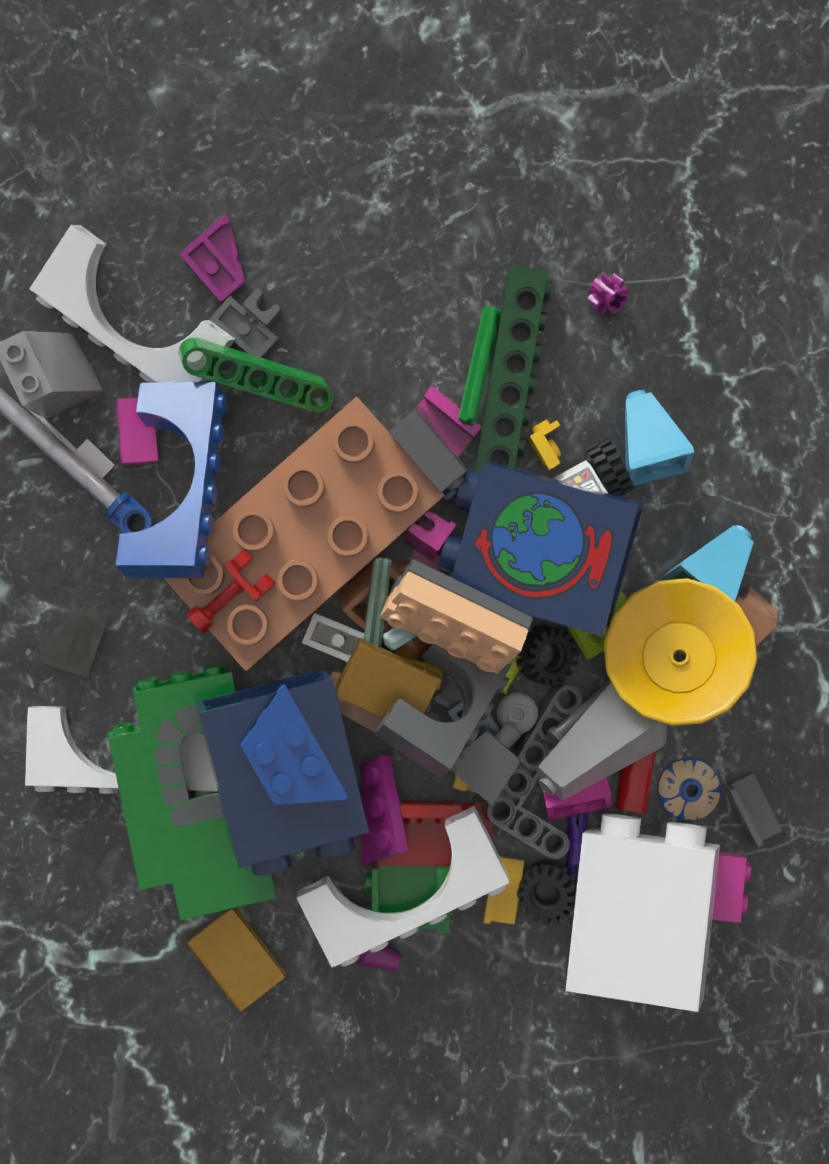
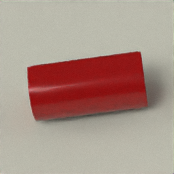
(635, 785)

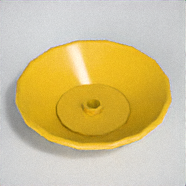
(686, 620)

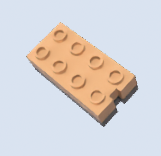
(456, 617)

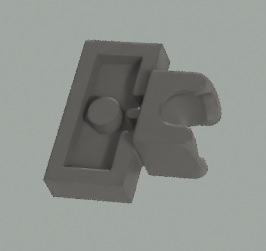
(248, 323)

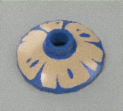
(673, 787)

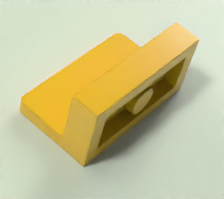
(504, 905)

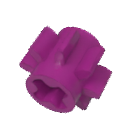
(608, 294)

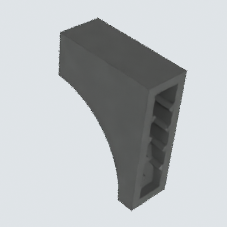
(429, 450)

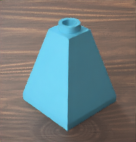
(653, 441)
(718, 562)

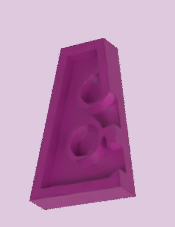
(382, 813)

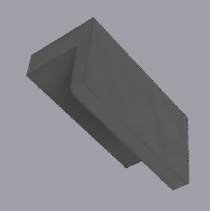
(752, 809)

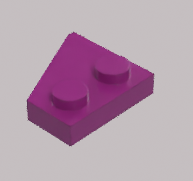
(216, 259)

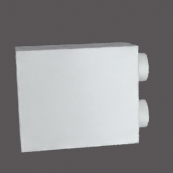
(643, 913)

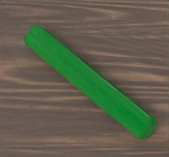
(479, 366)

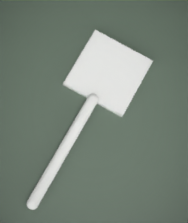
(86, 452)

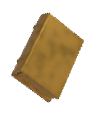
(379, 678)
(236, 958)

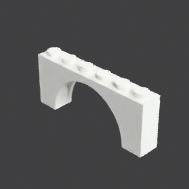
(70, 287)
(57, 760)
(350, 930)

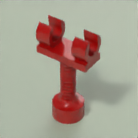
(203, 616)

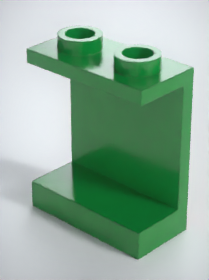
(404, 888)

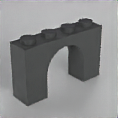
(437, 743)

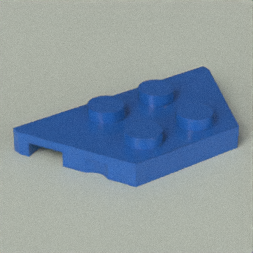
(289, 756)

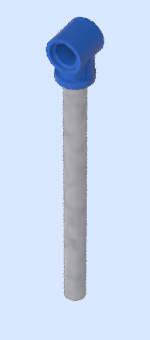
(120, 508)

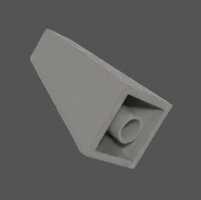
(599, 745)

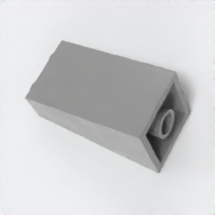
(48, 371)

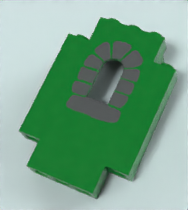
(169, 833)

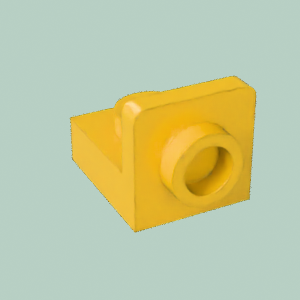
(545, 450)

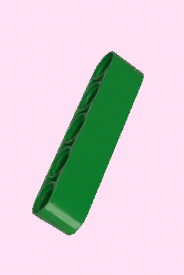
(245, 364)

